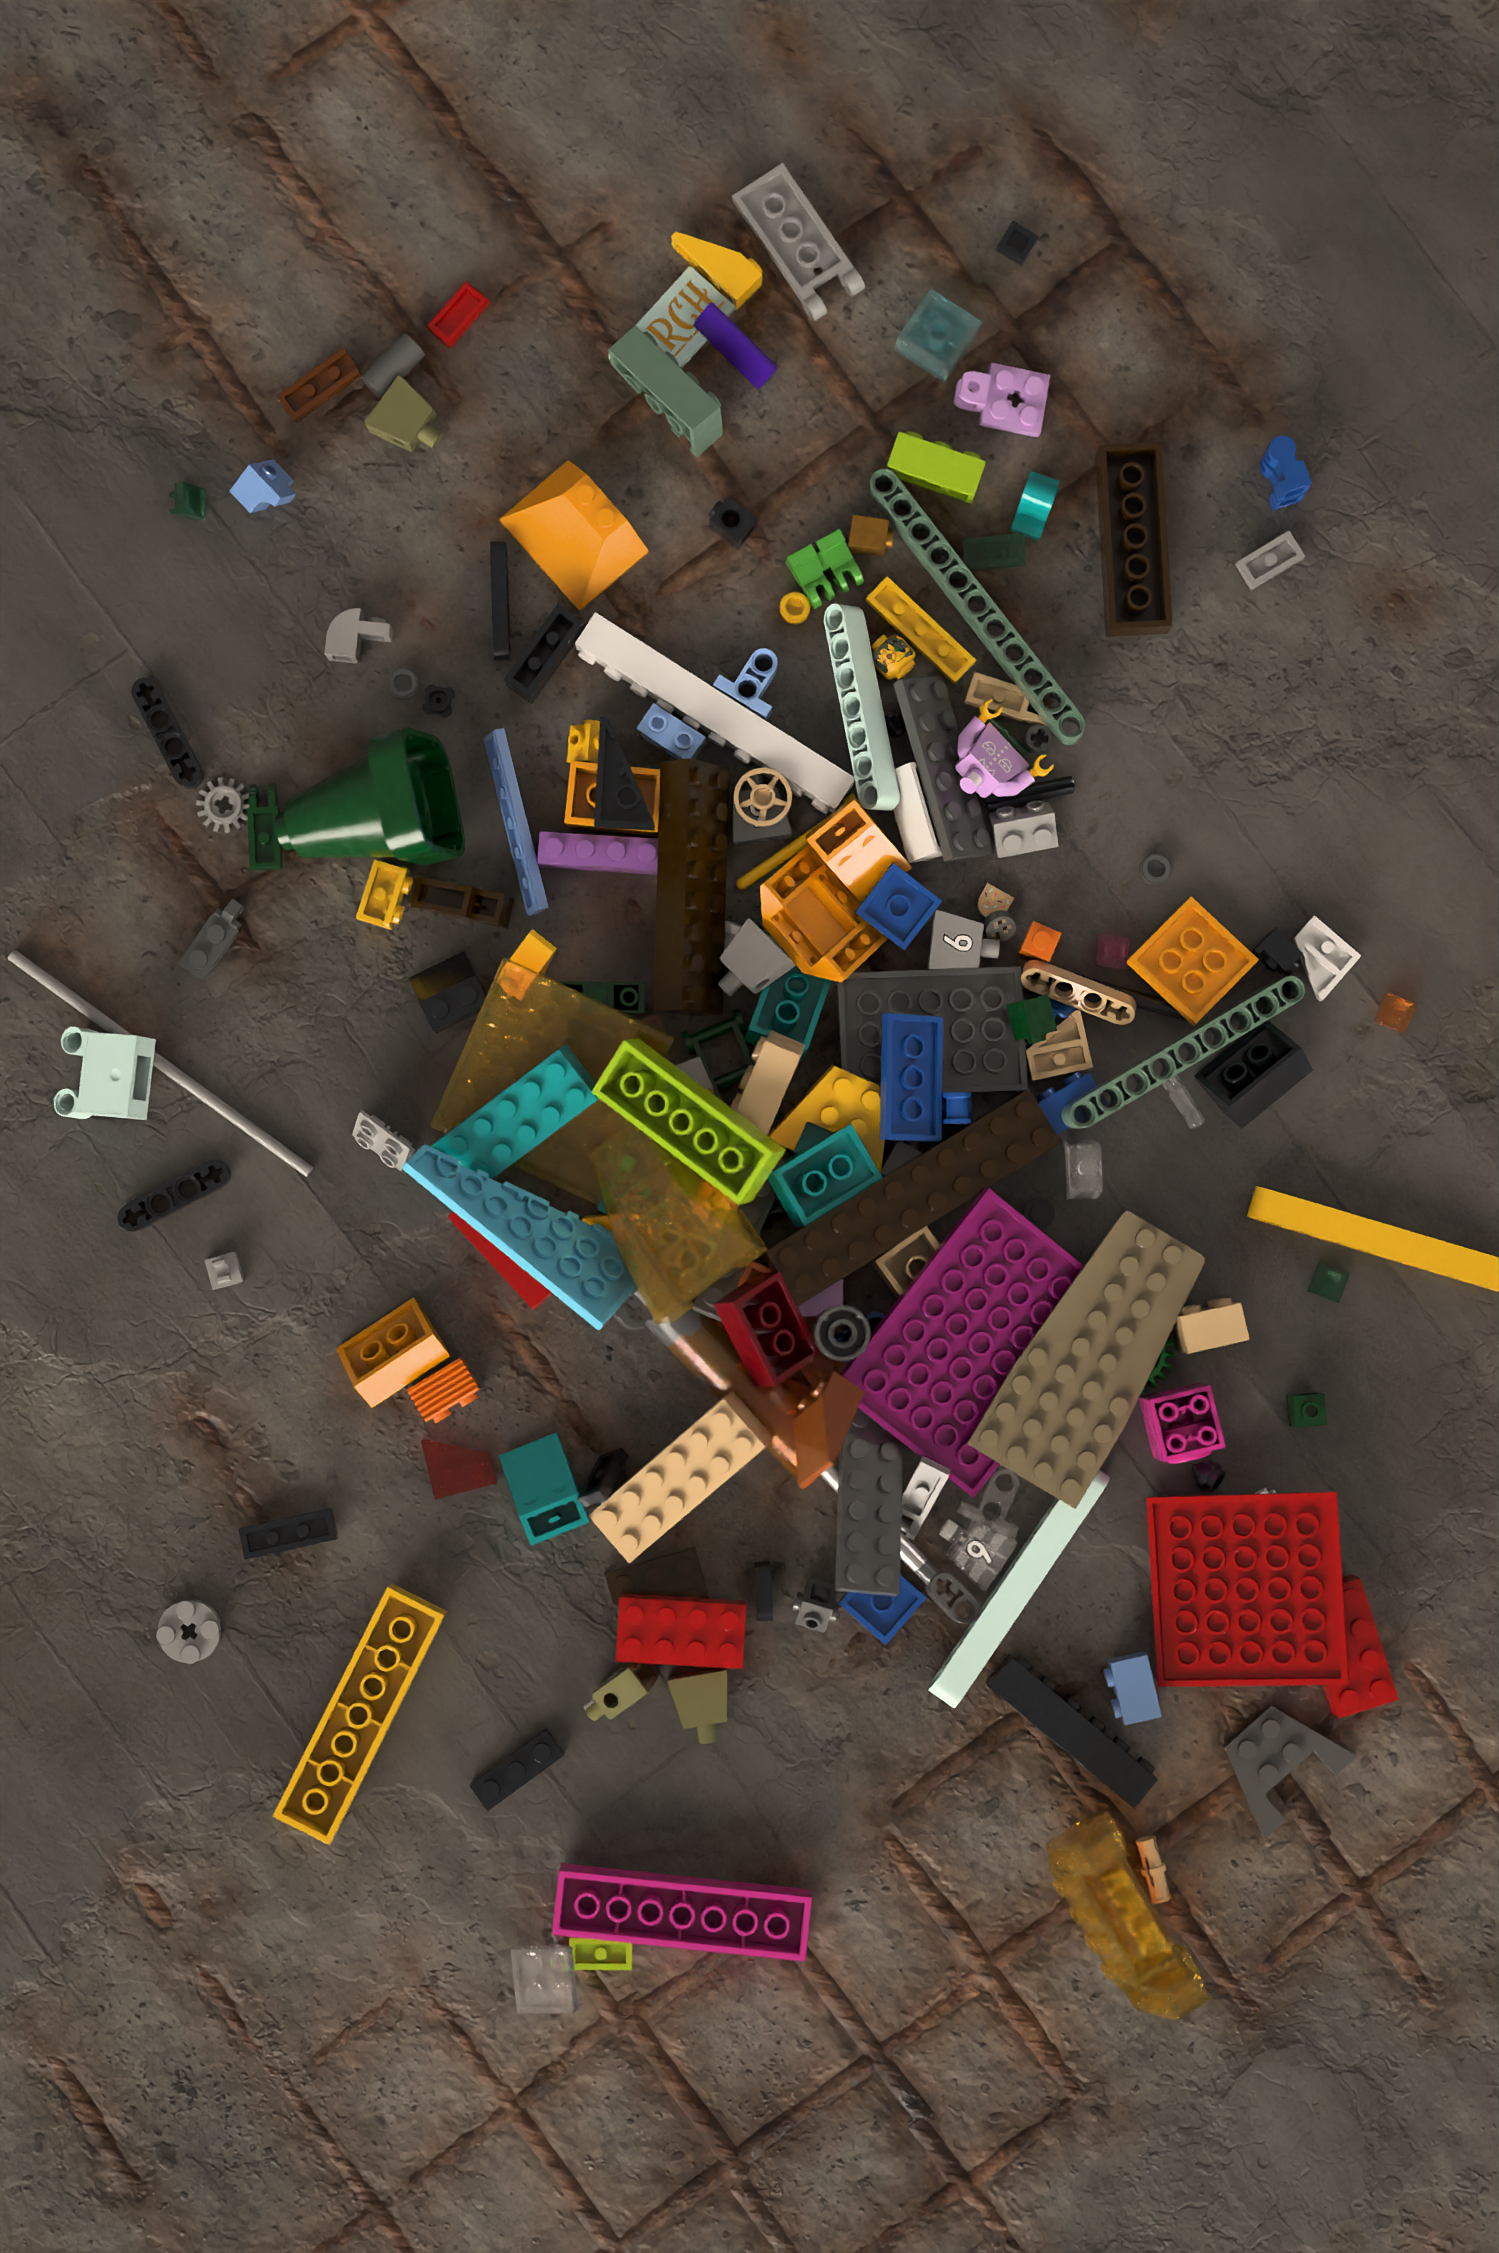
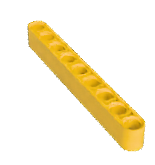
(1375, 1238)

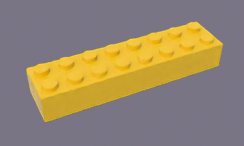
(359, 1714)

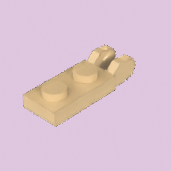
(1003, 694)

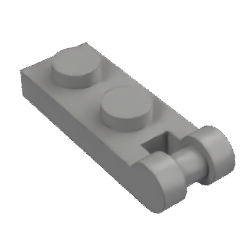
(921, 1494)

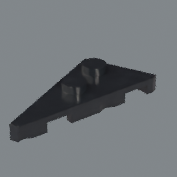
(617, 793)

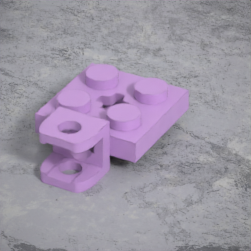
(991, 393)

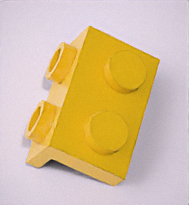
(384, 895)

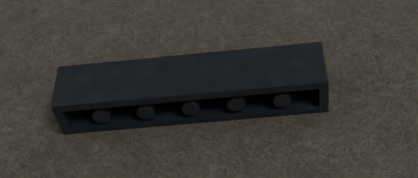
(1071, 1730)

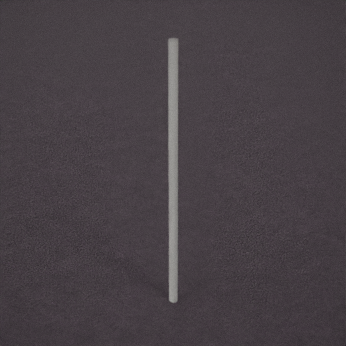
(163, 1065)

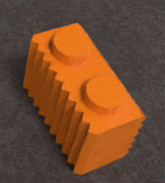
(445, 1389)

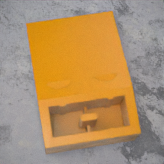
(855, 848)

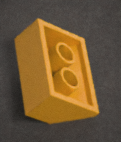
(392, 1352)

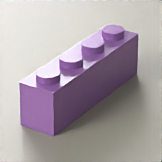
(598, 853)

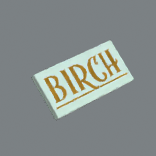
(674, 315)

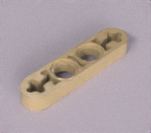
(1076, 996)

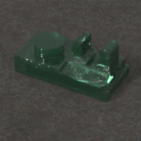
(994, 552)

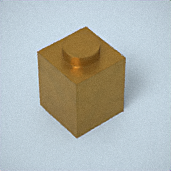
(869, 536)

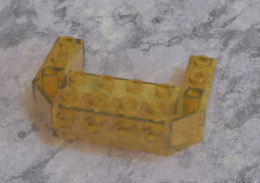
(1121, 1920)

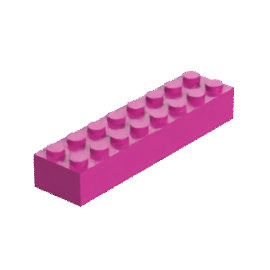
(682, 1912)

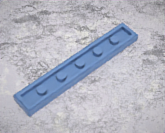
(515, 822)

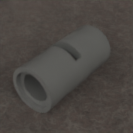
(393, 362)

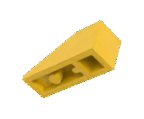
(721, 267)

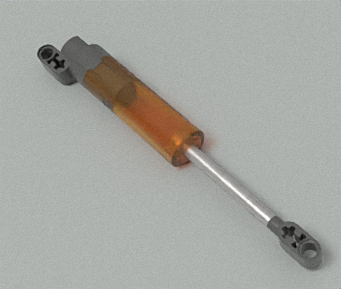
(712, 1358)

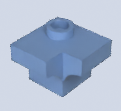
(263, 485)

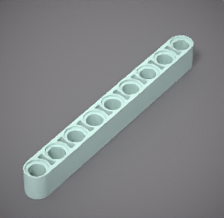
(1012, 1594)

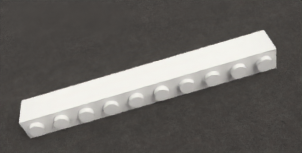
(713, 712)

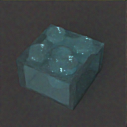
(938, 335)

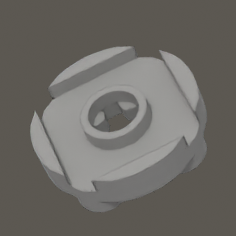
(171, 1632)

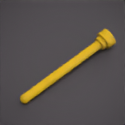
(777, 858)

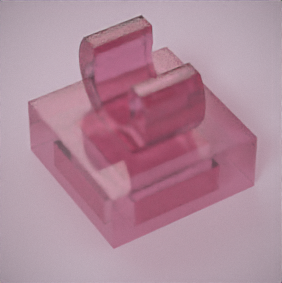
(1112, 951)

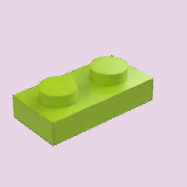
(601, 1954)

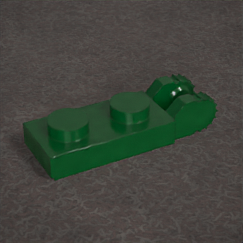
(264, 847)

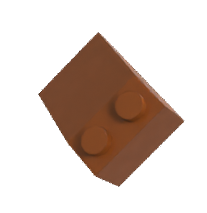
(823, 1424)

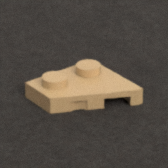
(1063, 1051)

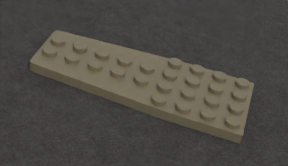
(1089, 1361)

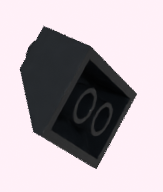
(1254, 1073)

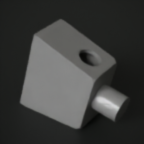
(752, 960)

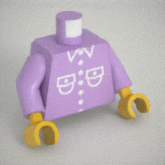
(990, 761)

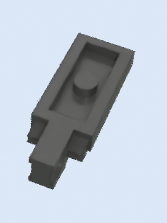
(213, 941)

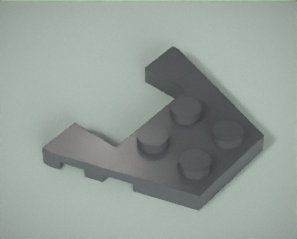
(1269, 1751)

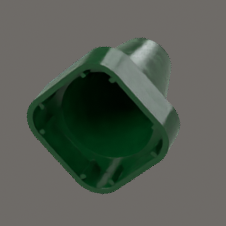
(382, 806)

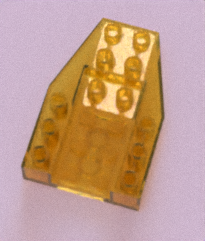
(669, 1222)

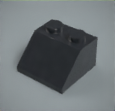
(449, 992)

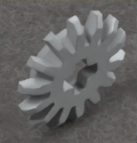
(217, 794)

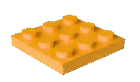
(1192, 961)

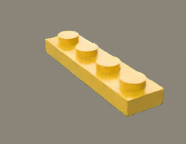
(920, 630)

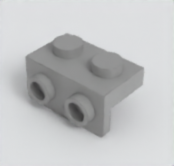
(1024, 829)

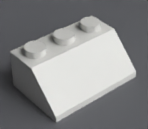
(914, 817)

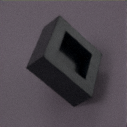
(1017, 243)

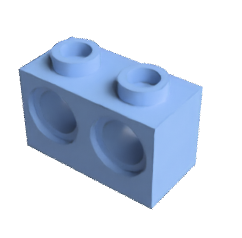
(670, 734)

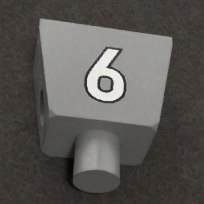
(958, 943)

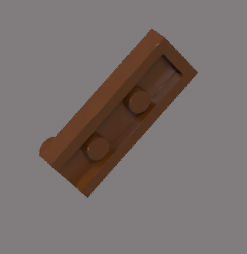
(319, 385)

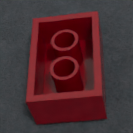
(767, 1329)

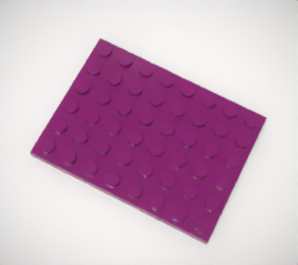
(959, 1334)

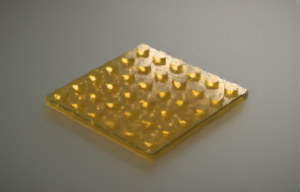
(516, 1030)

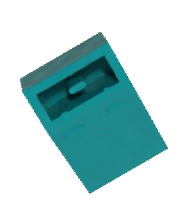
(544, 1489)

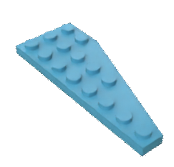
(554, 1247)

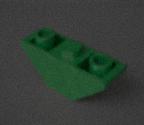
(623, 996)

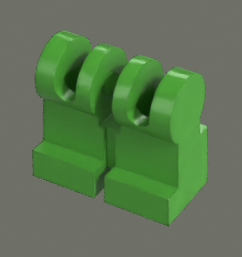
(829, 554)

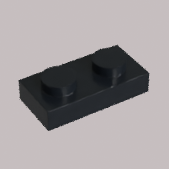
(603, 1477)

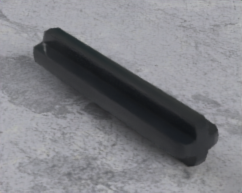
(1033, 792)

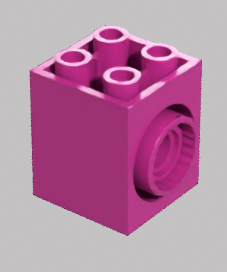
(1182, 1423)

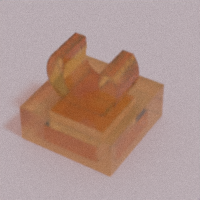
(1395, 1013)

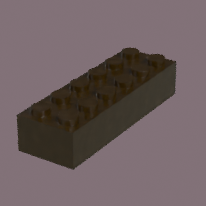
(1133, 539)

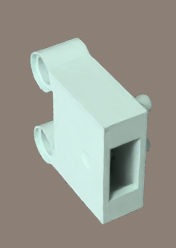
(113, 1075)

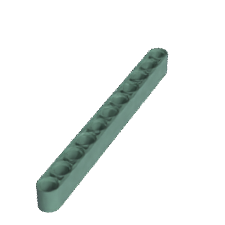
(972, 592)

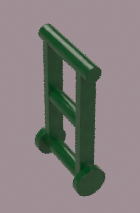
(732, 1024)

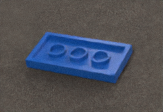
(911, 1077)

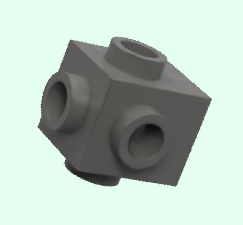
(816, 1605)

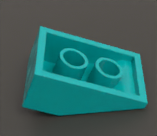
(789, 1007)
(823, 1176)

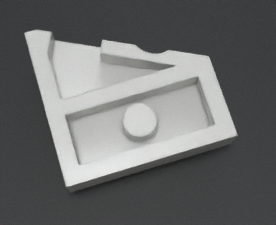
(1324, 956)

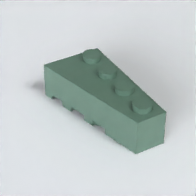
(668, 389)

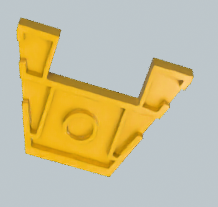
(833, 1103)

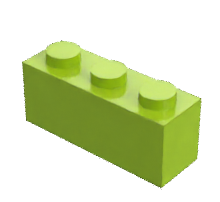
(936, 466)

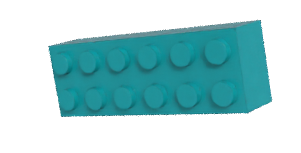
(521, 1115)

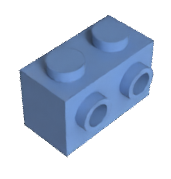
(1133, 1688)

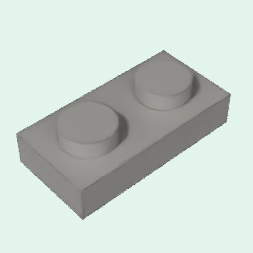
(1270, 560)

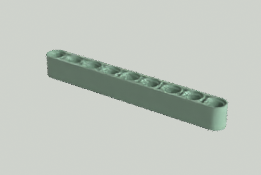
(1197, 1050)

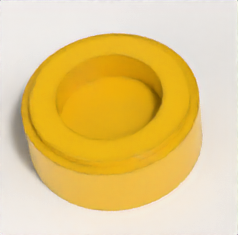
(795, 607)

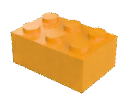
(582, 797)

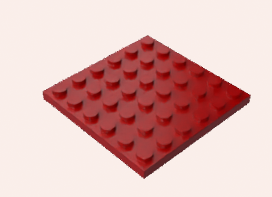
(1248, 1589)

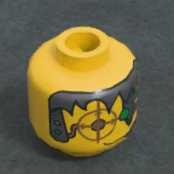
(893, 657)

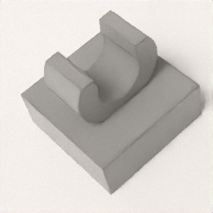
(224, 1270)

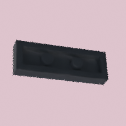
(288, 1533)
(516, 1769)

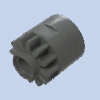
(857, 1333)

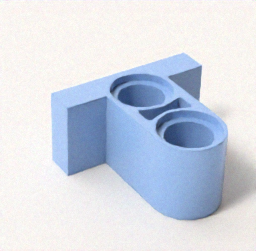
(758, 679)

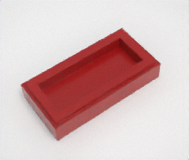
(458, 314)

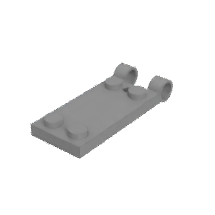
(795, 238)

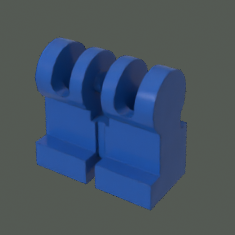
(1286, 474)

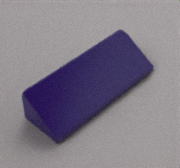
(735, 346)

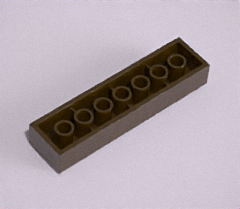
(691, 887)

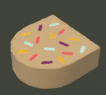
(993, 900)

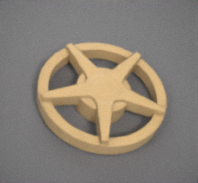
(763, 797)

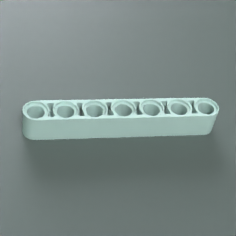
(861, 707)

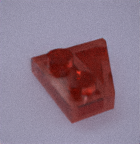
(456, 1468)

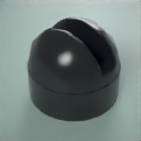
(890, 728)

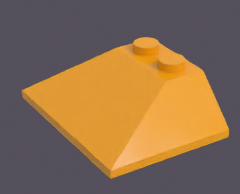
(575, 534)
(816, 918)

